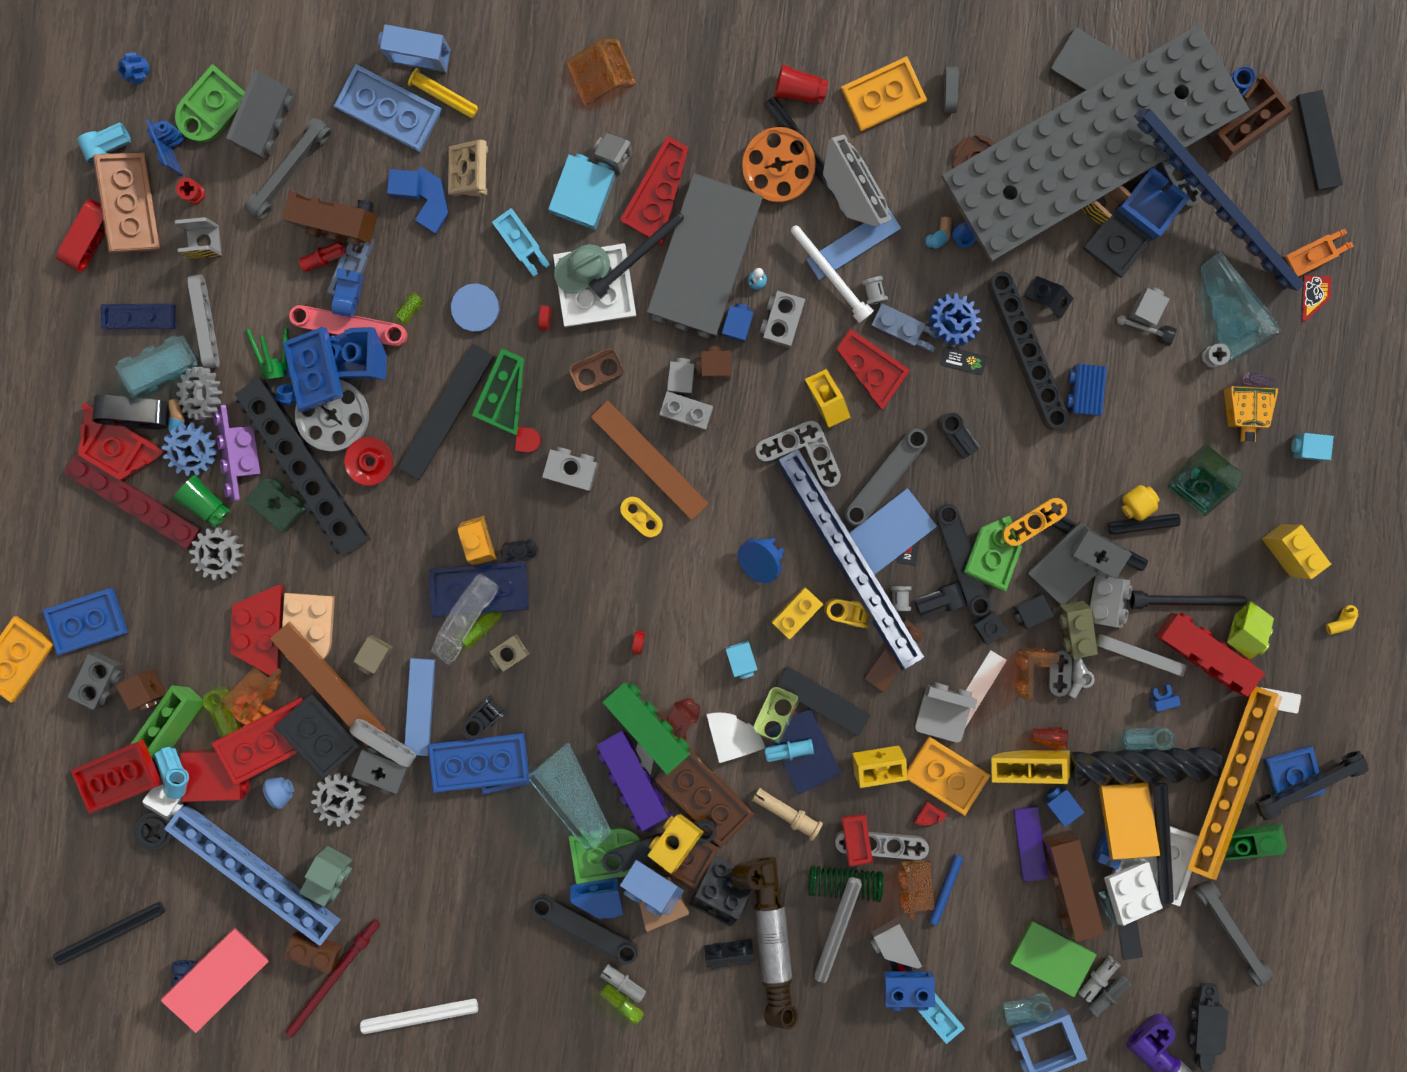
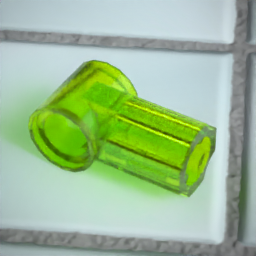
(222, 717)

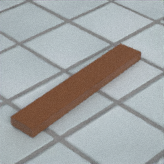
(649, 460)
(322, 677)

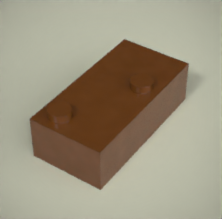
(1072, 886)

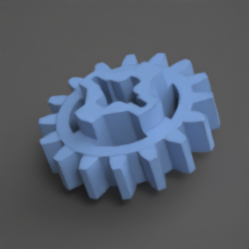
(198, 453)

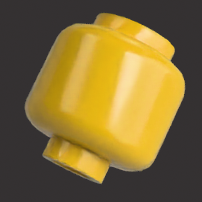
(1140, 502)

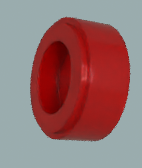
(638, 642)

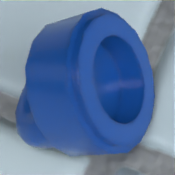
(962, 235)

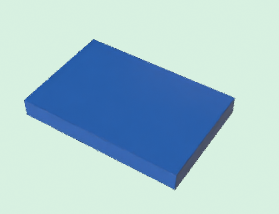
(312, 369)
(85, 621)

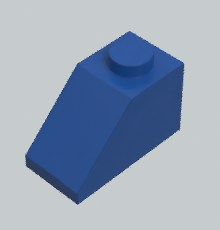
(598, 897)

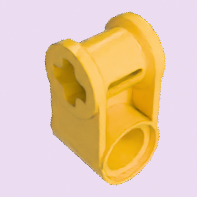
(852, 612)

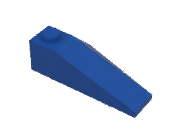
(358, 355)

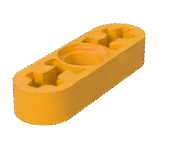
(1046, 506)

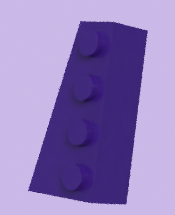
(633, 782)

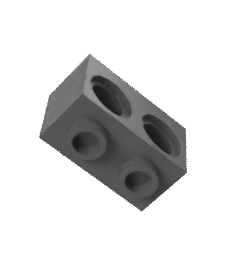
(90, 677)

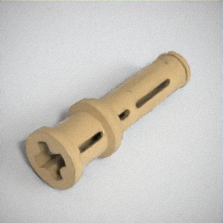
(797, 819)

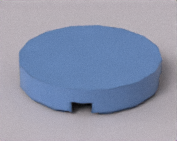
(475, 307)

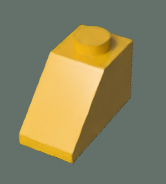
(827, 398)

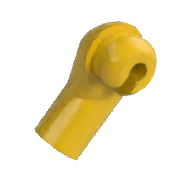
(1345, 621)

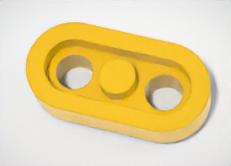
(641, 517)

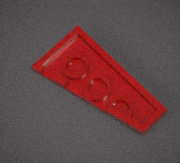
(657, 192)

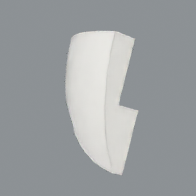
(732, 736)

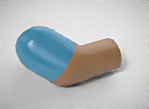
(942, 236)
(176, 414)

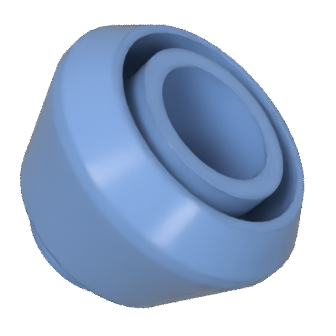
(278, 791)

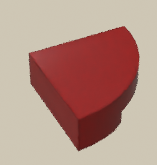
(929, 815)

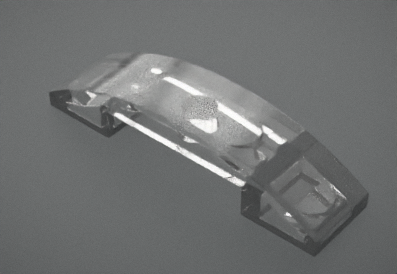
(462, 617)

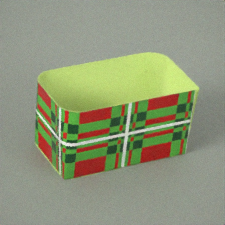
(769, 707)

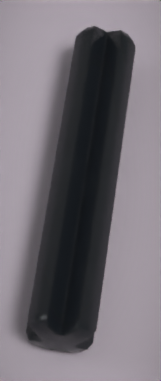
(1149, 523)

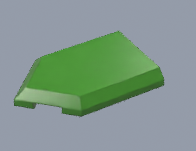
(991, 557)

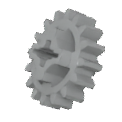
(199, 393)
(209, 552)
(341, 808)

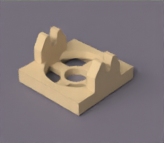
(457, 156)

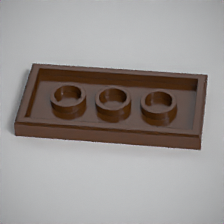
(705, 796)

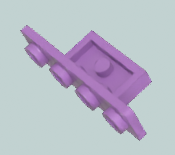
(237, 451)

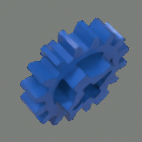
(951, 328)

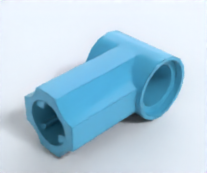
(103, 141)
(171, 771)

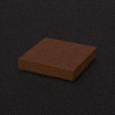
(694, 865)

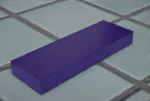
(1030, 843)

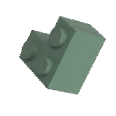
(325, 876)

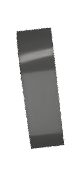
(950, 89)
(1065, 675)

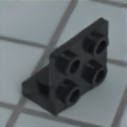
(718, 895)

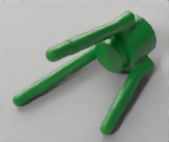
(269, 367)

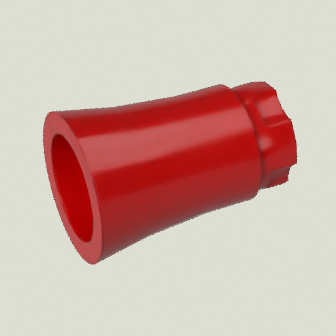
(800, 86)

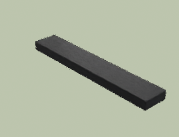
(446, 411)

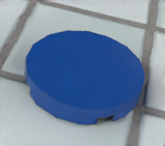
(759, 560)

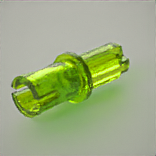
(480, 628)
(622, 1004)

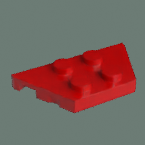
(115, 448)
(252, 627)

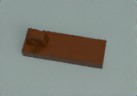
(885, 666)

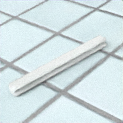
(419, 1016)

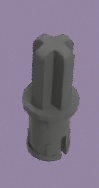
(1109, 996)

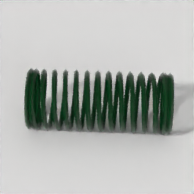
(877, 887)

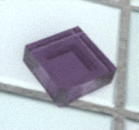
(1258, 380)

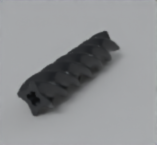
(1147, 764)

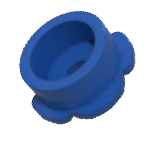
(285, 394)

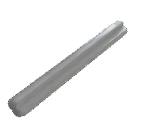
(838, 929)

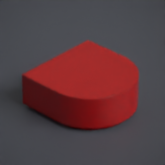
(544, 318)
(527, 440)

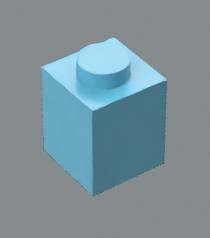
(1312, 446)
(741, 659)

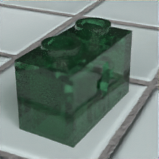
(263, 501)

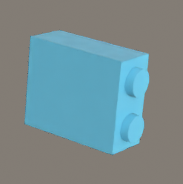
(582, 191)

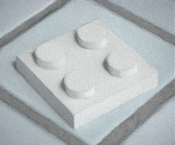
(1133, 893)

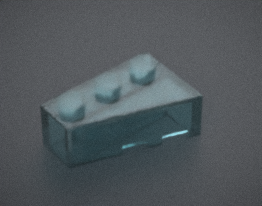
(155, 366)

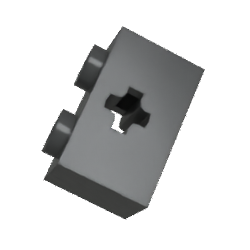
(1114, 554)
(367, 773)

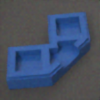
(435, 209)

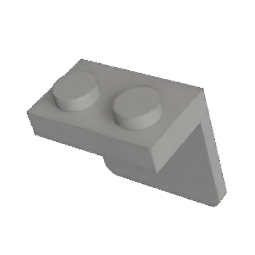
(944, 712)

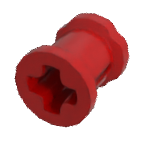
(186, 185)

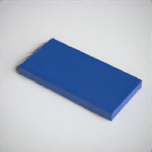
(478, 762)

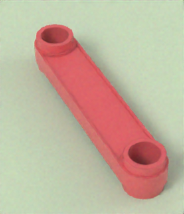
(337, 324)

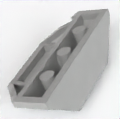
(853, 183)

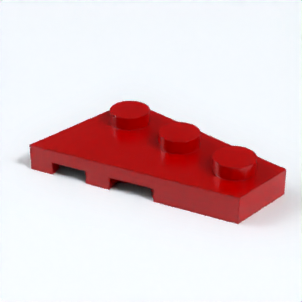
(873, 367)

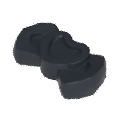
(519, 549)

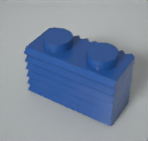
(1086, 389)

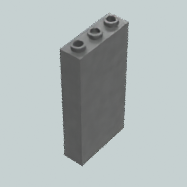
(704, 256)

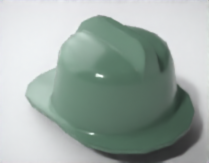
(581, 267)

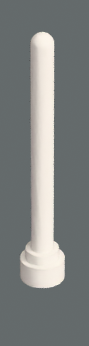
(859, 309)

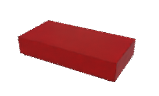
(857, 840)

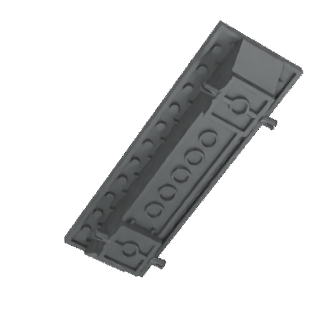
(1092, 143)

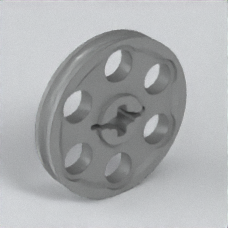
(331, 426)

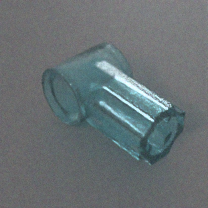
(1146, 738)
(1024, 1010)

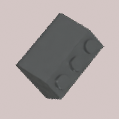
(260, 115)

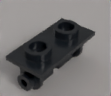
(719, 953)

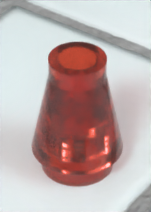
(1051, 737)

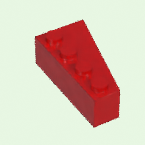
(1210, 655)

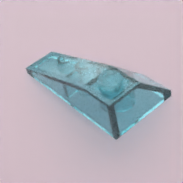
(1238, 312)

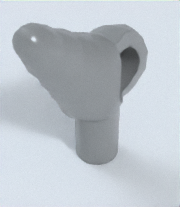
(1080, 676)

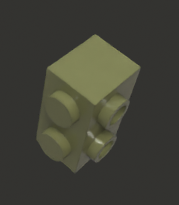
(1078, 629)

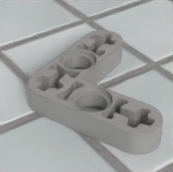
(810, 446)

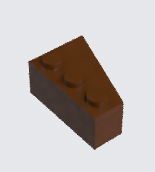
(1266, 112)
(330, 219)

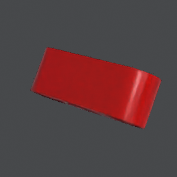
(83, 237)

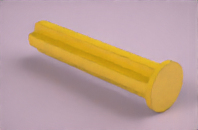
(442, 93)

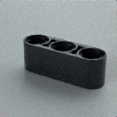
(130, 412)

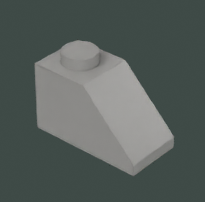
(613, 151)
(894, 944)

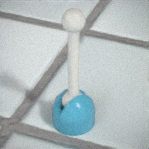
(756, 276)

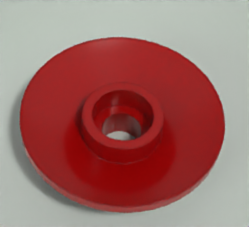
(357, 456)

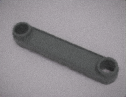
(260, 204)
(886, 476)
(1258, 970)

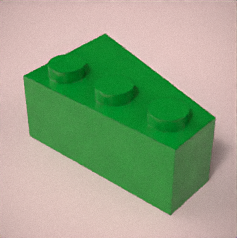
(502, 392)

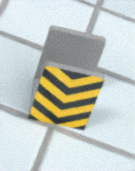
(195, 228)

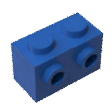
(909, 990)

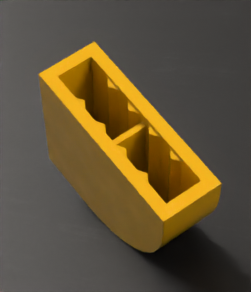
(1031, 766)

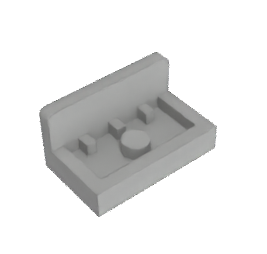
(1110, 601)

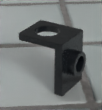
(1049, 295)

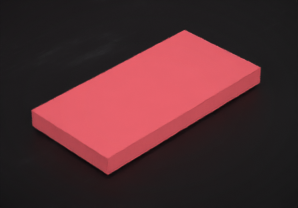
(214, 980)

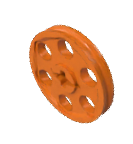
(770, 154)

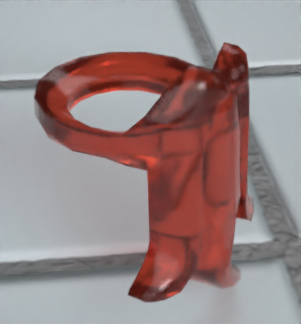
(684, 715)

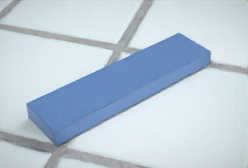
(853, 245)
(420, 705)

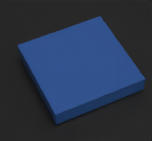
(1291, 768)

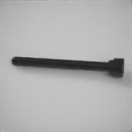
(601, 285)
(1140, 600)

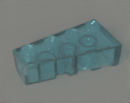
(570, 796)

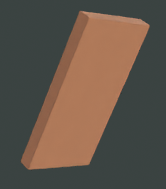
(126, 202)

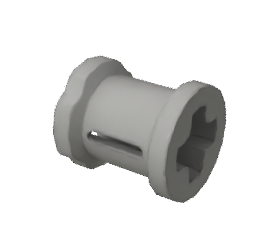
(874, 290)
(1210, 361)
(900, 597)

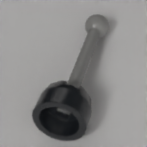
(1164, 334)

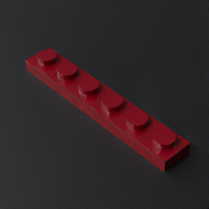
(133, 501)

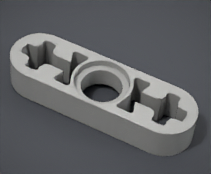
(382, 742)

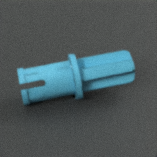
(789, 750)

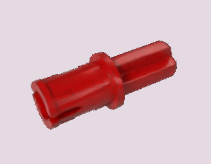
(322, 256)

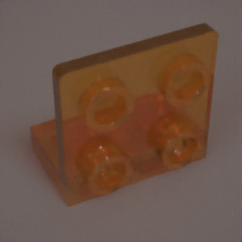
(600, 69)
(1025, 662)
(250, 692)
(916, 886)

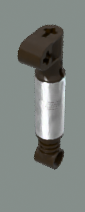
(771, 938)

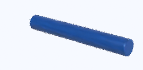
(946, 889)

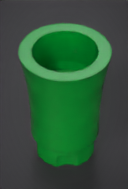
(201, 502)

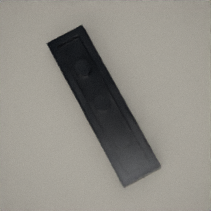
(1319, 140)
(823, 701)

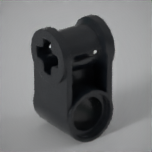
(485, 715)

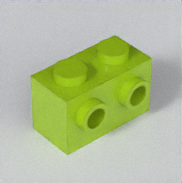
(1250, 631)

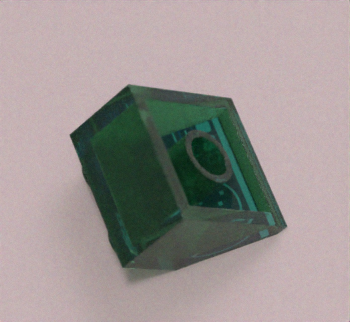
(1206, 480)

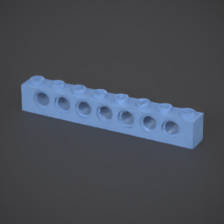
(252, 874)

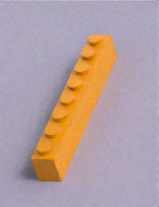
(1234, 783)

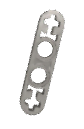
(203, 321)
(1141, 655)
(881, 845)

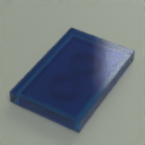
(809, 769)

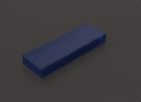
(138, 316)

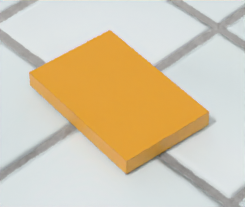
(883, 94)
(20, 656)
(947, 775)
(1129, 821)

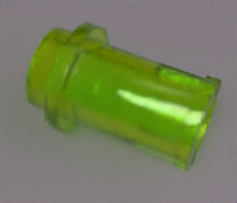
(409, 307)

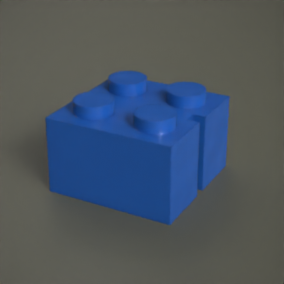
(1151, 207)

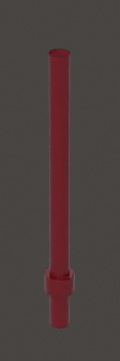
(360, 942)

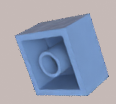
(652, 888)

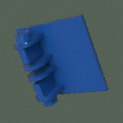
(165, 137)

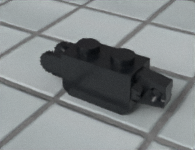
(1207, 1026)

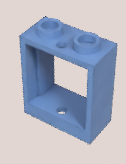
(414, 48)
(1056, 1062)

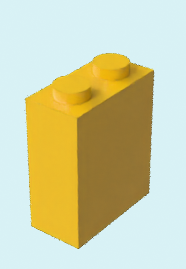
(1296, 551)

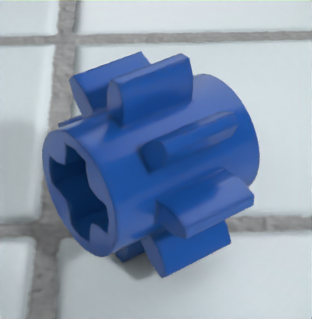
(133, 68)

